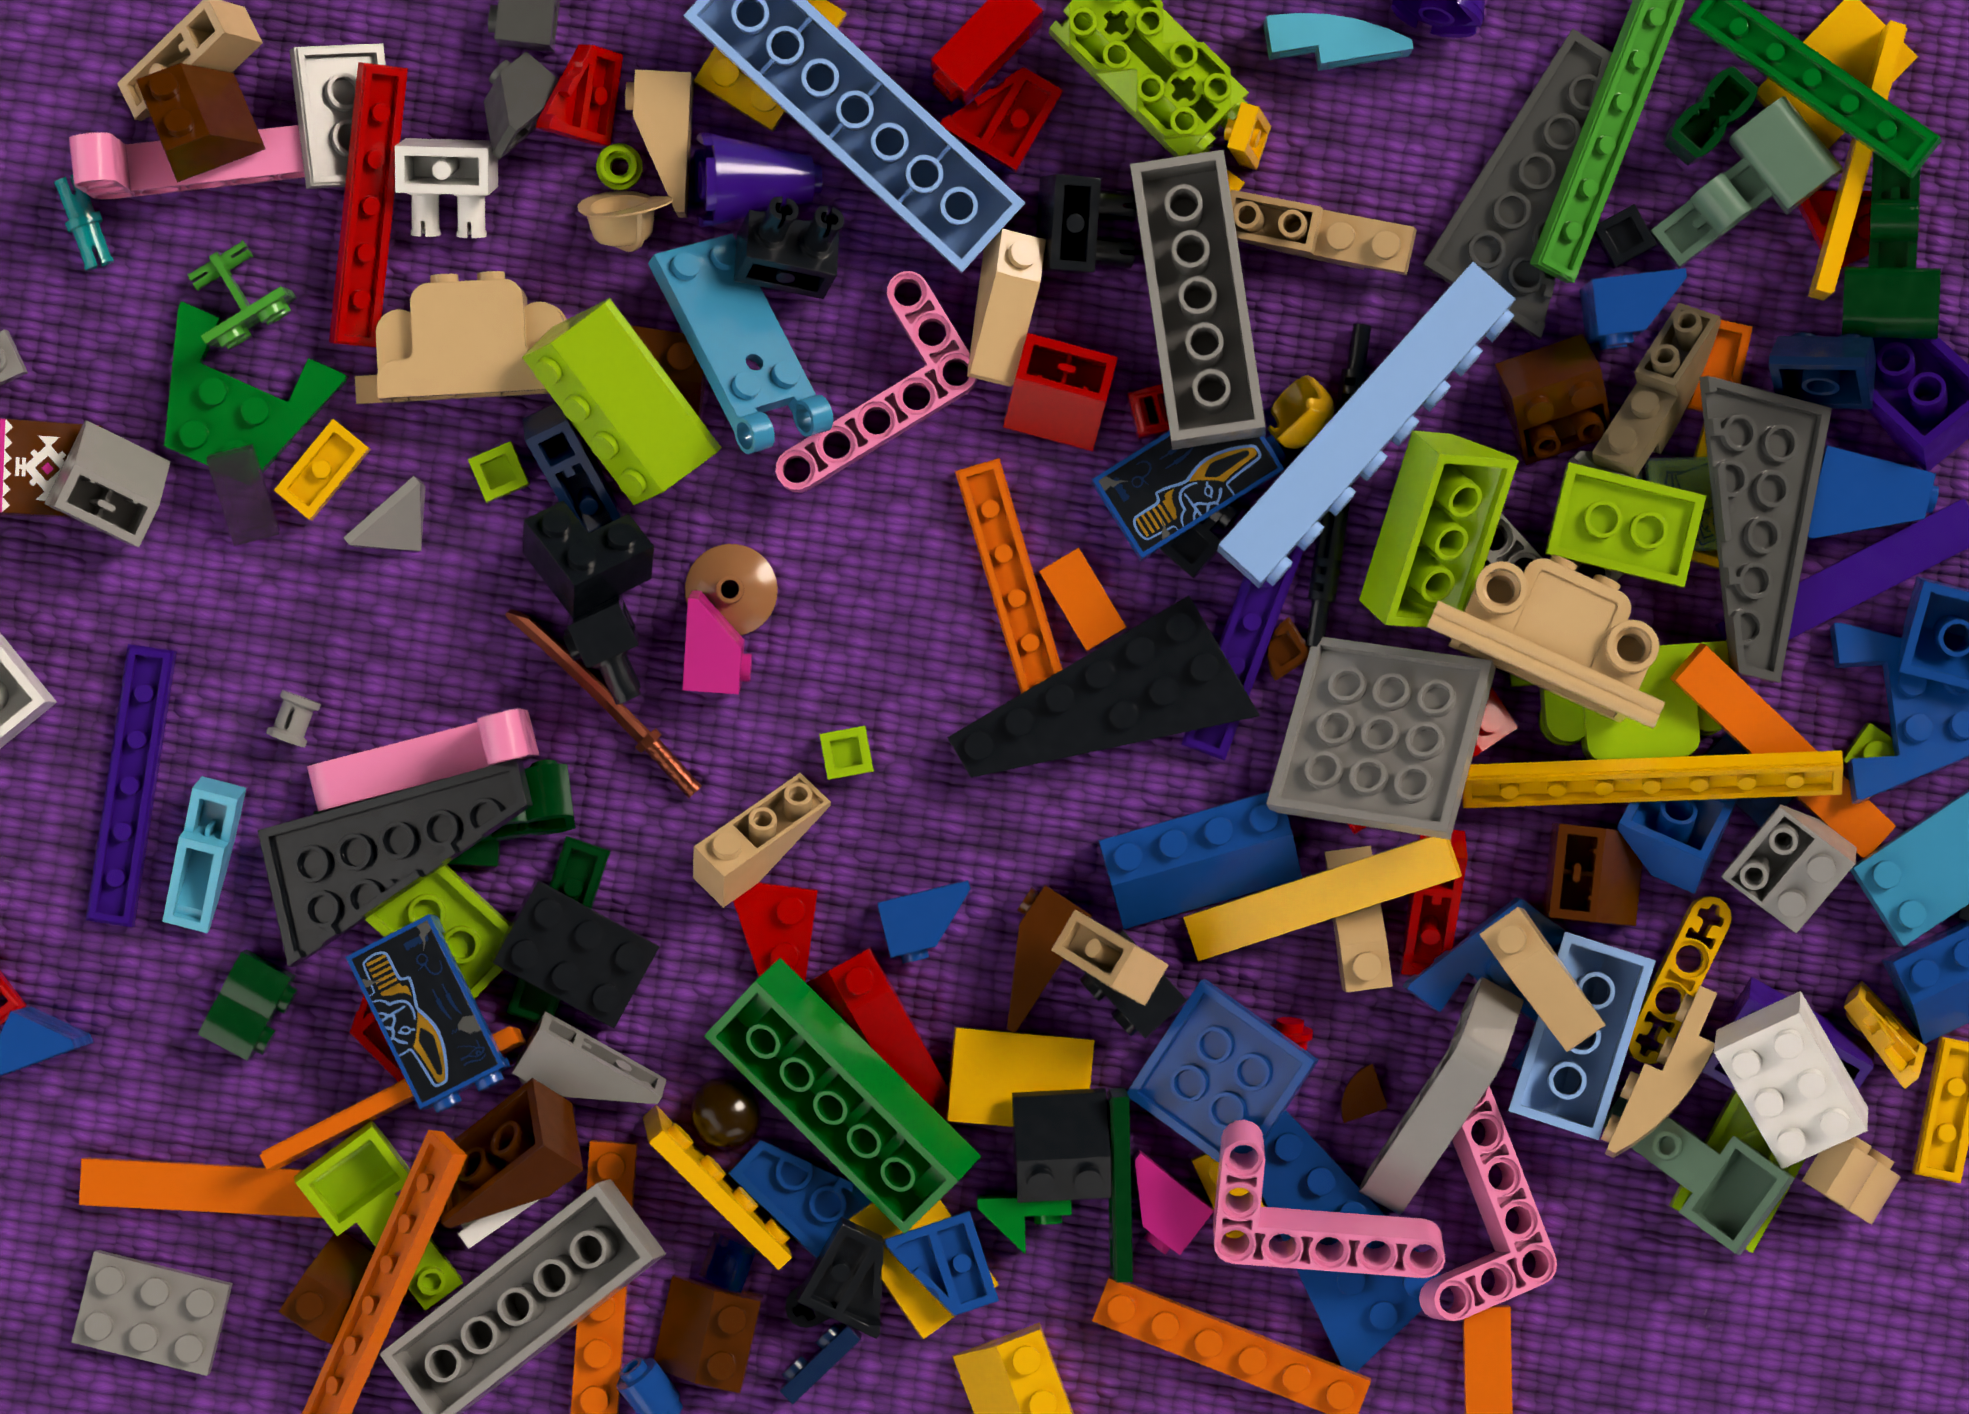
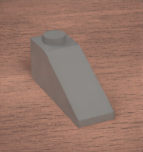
(583, 1066)

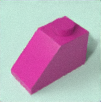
(713, 650)
(1167, 1206)

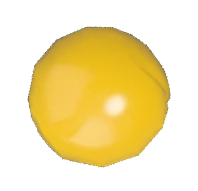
(1301, 413)

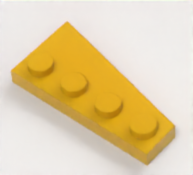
(711, 1183)

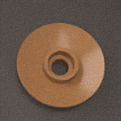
(752, 574)

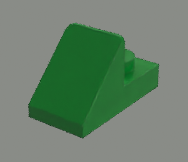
(1010, 1215)

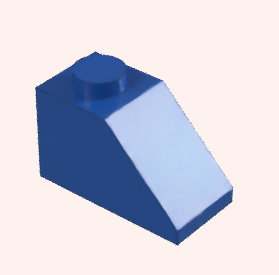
(920, 919)

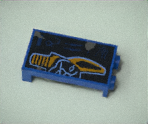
(1170, 491)
(428, 1014)

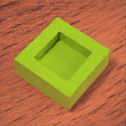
(499, 472)
(1869, 743)
(846, 752)

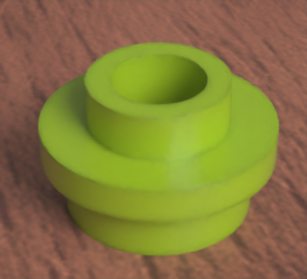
(609, 156)

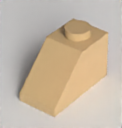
(1109, 957)

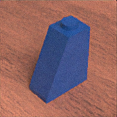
(1868, 494)

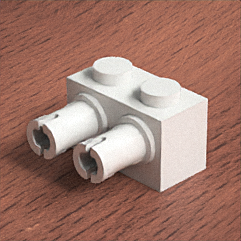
(446, 167)

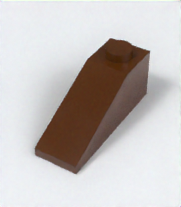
(1034, 962)

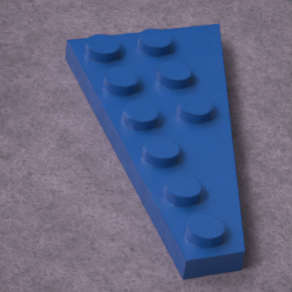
(1354, 1308)

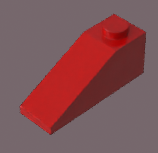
(1433, 915)

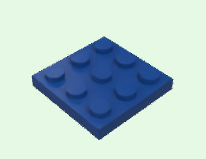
(1219, 1069)

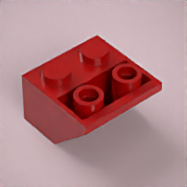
(1060, 392)

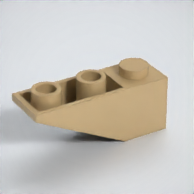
(756, 840)

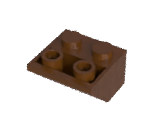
(1554, 398)
(1591, 876)

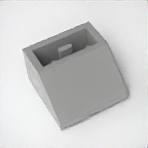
(110, 484)
(1791, 865)

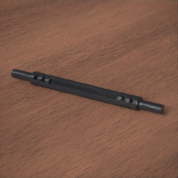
(1331, 540)

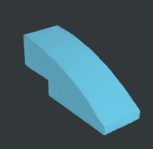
(1333, 39)
(203, 853)

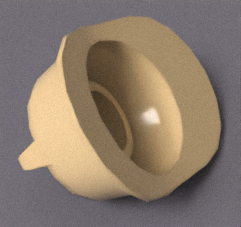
(622, 217)

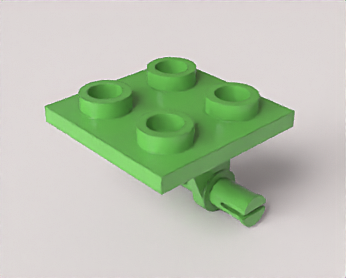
(267, 309)

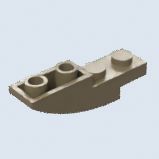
(1662, 391)

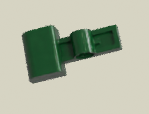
(1892, 294)

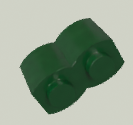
(1715, 109)
(551, 801)
(247, 1006)

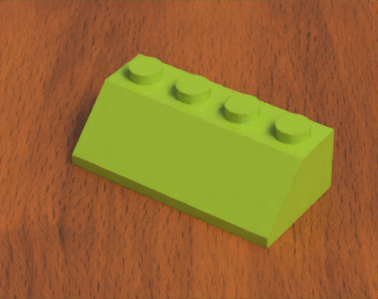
(621, 401)
(1436, 527)

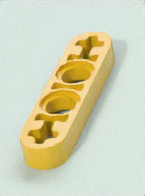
(1671, 976)

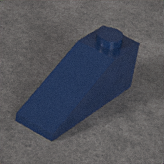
(570, 467)

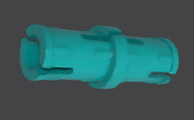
(84, 224)

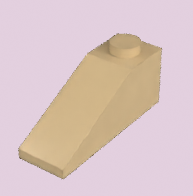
(210, 37)
(664, 117)
(1005, 305)
(1360, 936)
(1542, 978)

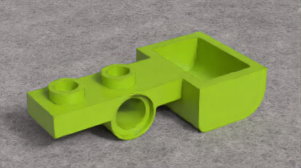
(361, 1186)

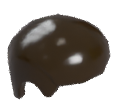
(726, 1113)

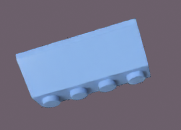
(1578, 1085)

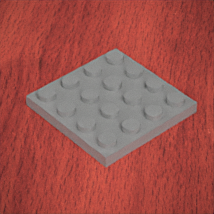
(1382, 737)

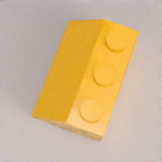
(1013, 1375)

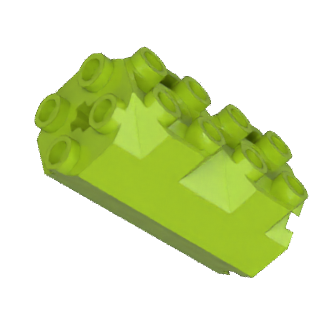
(1153, 70)

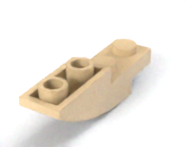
(1321, 233)
(1655, 1092)

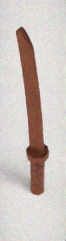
(646, 740)

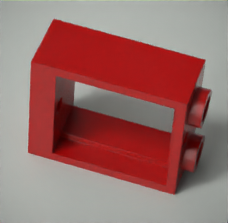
(984, 47)

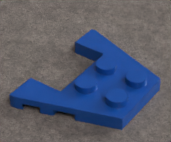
(1925, 715)
(1473, 957)

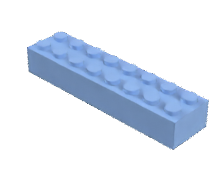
(863, 120)
(1372, 418)

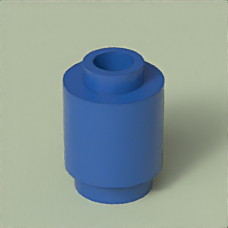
(648, 1388)

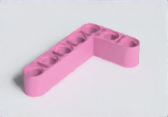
(118, 170)
(891, 400)
(423, 759)
(1493, 1207)
(1309, 1226)

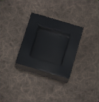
(1624, 236)

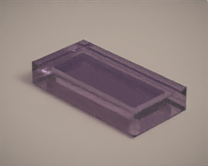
(243, 495)

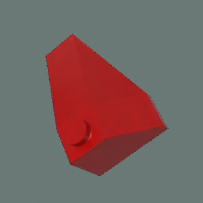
(871, 1007)

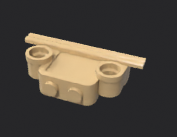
(458, 342)
(1558, 635)

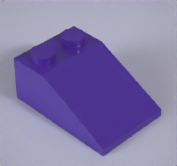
(1921, 397)

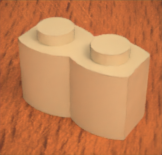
(1853, 1177)

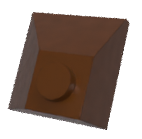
(328, 1287)

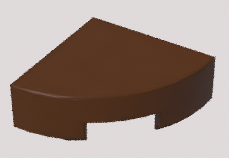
(1286, 649)
(1362, 1095)

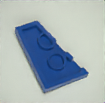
(797, 1194)

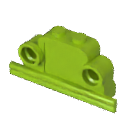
(1674, 734)

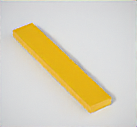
(1855, 170)
(1322, 896)

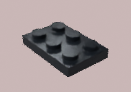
(574, 953)

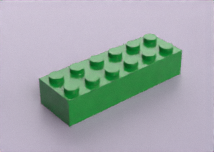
(842, 1095)

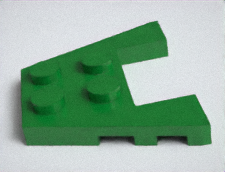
(221, 413)

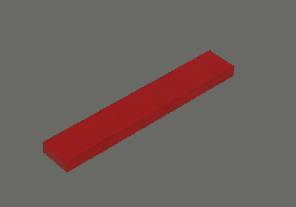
(368, 204)

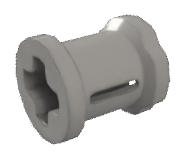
(293, 718)

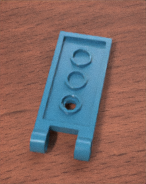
(731, 324)
(1920, 873)

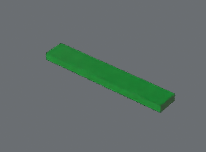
(1817, 83)

